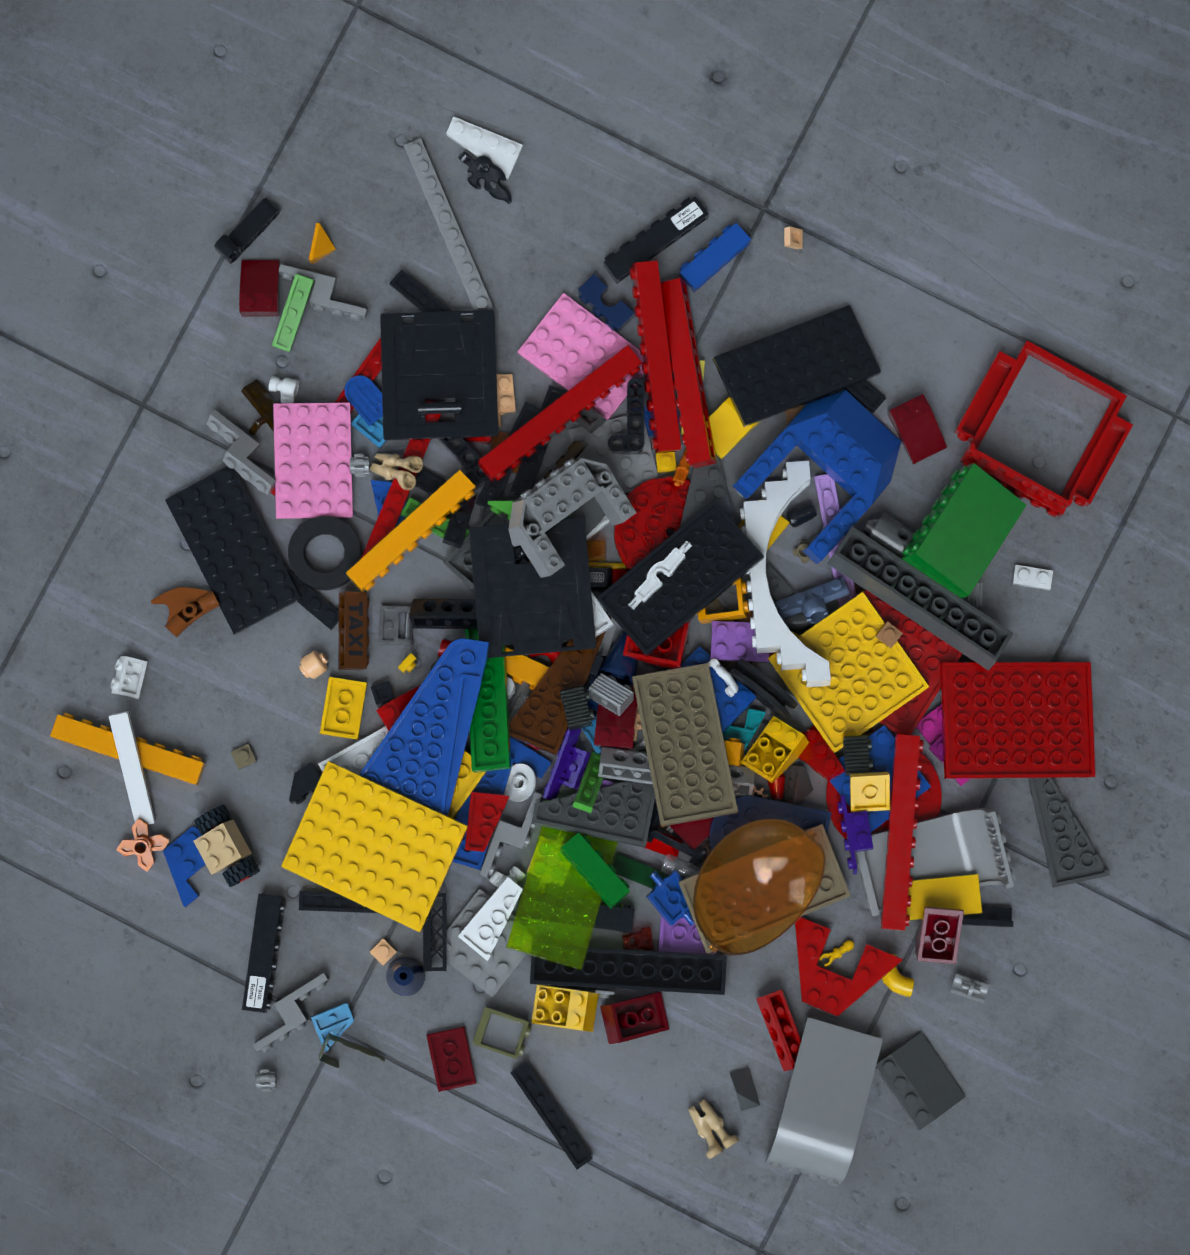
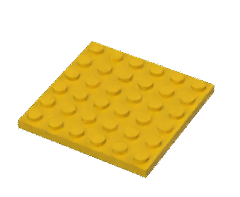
(864, 673)

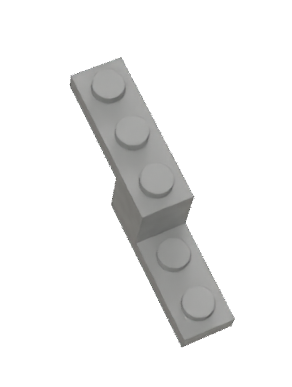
(323, 293)
(241, 452)
(511, 836)
(291, 1013)

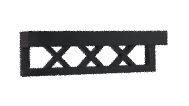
(990, 917)
(427, 938)

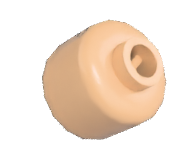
(314, 664)

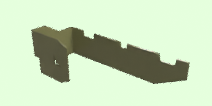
(328, 1060)

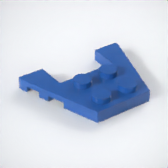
(184, 862)

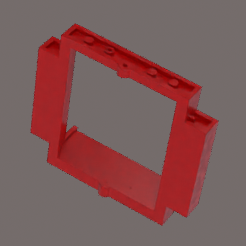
(1094, 461)

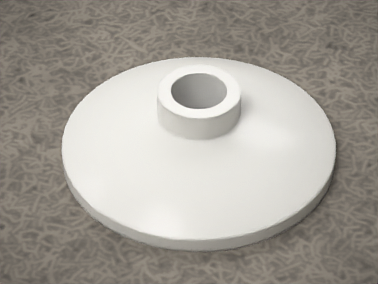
(519, 774)

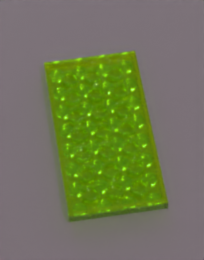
(557, 903)

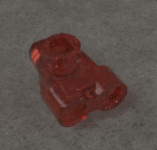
(642, 938)

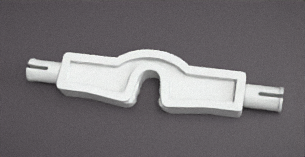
(666, 567)

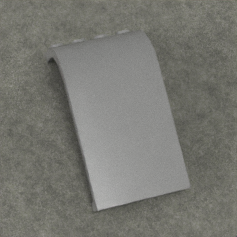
(945, 847)
(825, 1102)

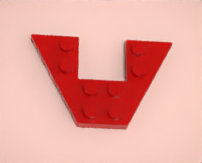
(828, 989)

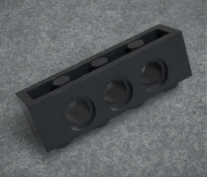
(443, 614)

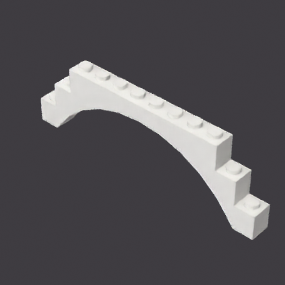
(769, 628)

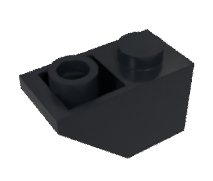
(303, 783)

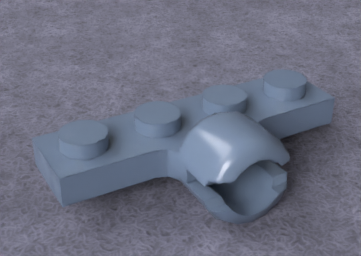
(812, 601)

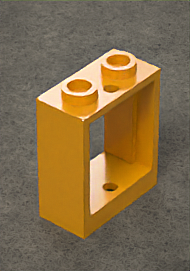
(741, 587)

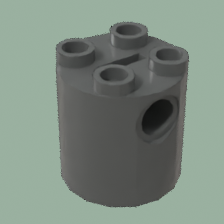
(889, 533)

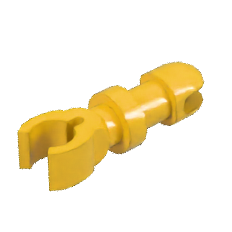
(837, 952)

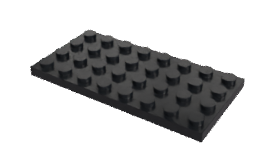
(796, 365)
(233, 549)
(711, 566)

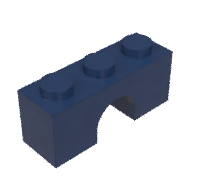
(616, 316)

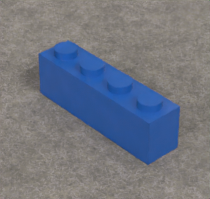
(715, 257)

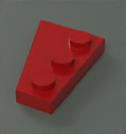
(820, 755)
(483, 818)

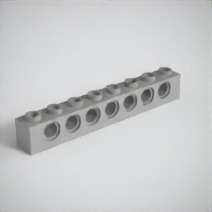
(635, 767)

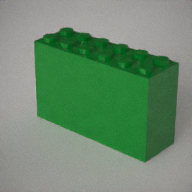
(963, 530)

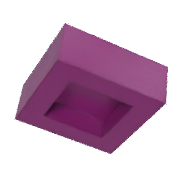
(937, 749)

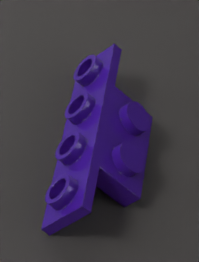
(568, 766)
(857, 832)

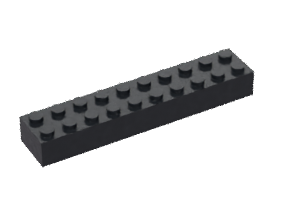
(637, 971)

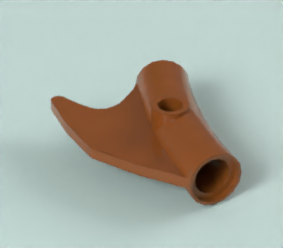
(181, 600)

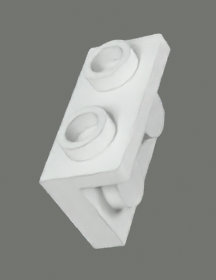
(128, 677)

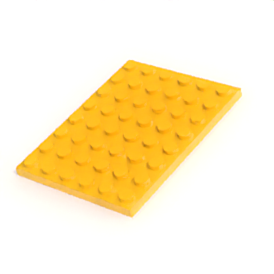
(374, 846)

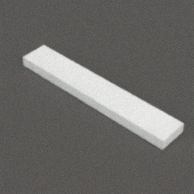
(132, 767)

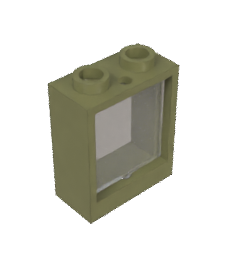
(502, 1034)

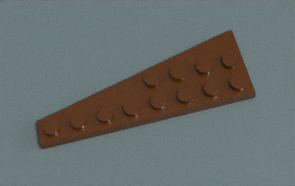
(542, 716)

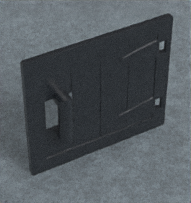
(439, 361)
(523, 607)

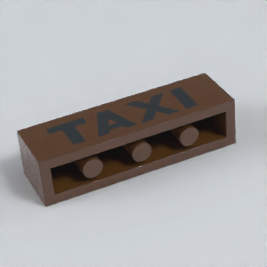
(353, 631)

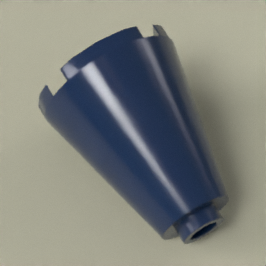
(619, 666)
(414, 980)

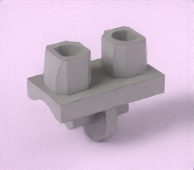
(969, 988)

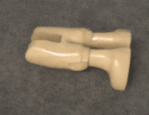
(391, 461)
(710, 1122)

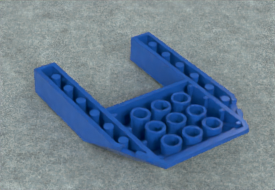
(843, 443)

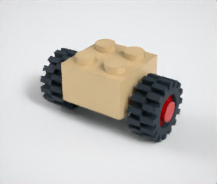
(224, 846)

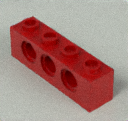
(780, 1027)

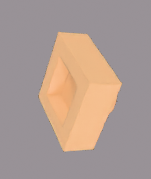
(793, 238)
(383, 951)

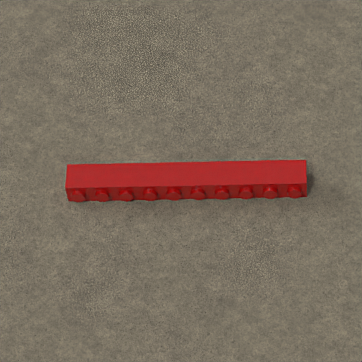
(656, 357)
(687, 374)
(559, 413)
(900, 832)

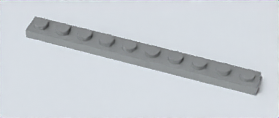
(448, 225)

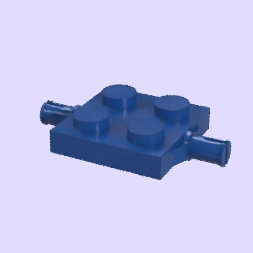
(669, 898)

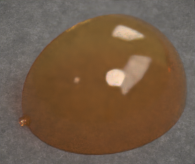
(757, 885)

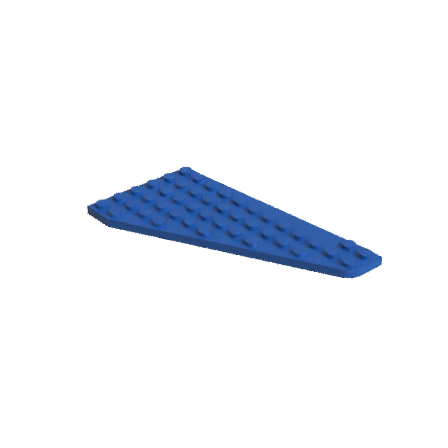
(430, 736)

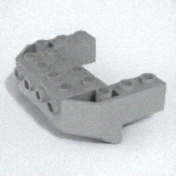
(557, 498)

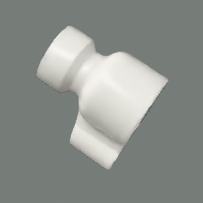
(287, 387)
(515, 874)

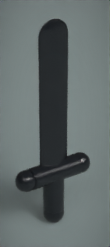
(696, 856)

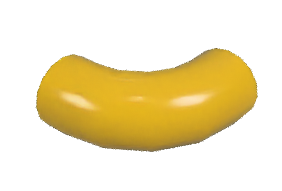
(898, 983)

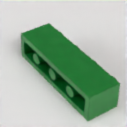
(594, 870)

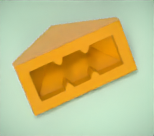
(320, 246)

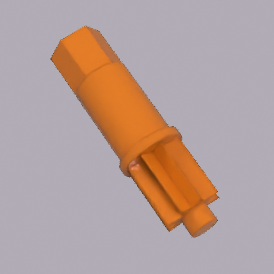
(681, 471)

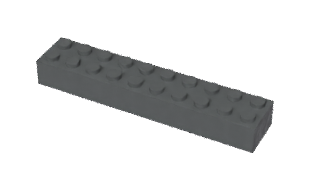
(920, 598)

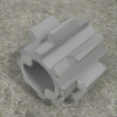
(360, 465)
(265, 1080)

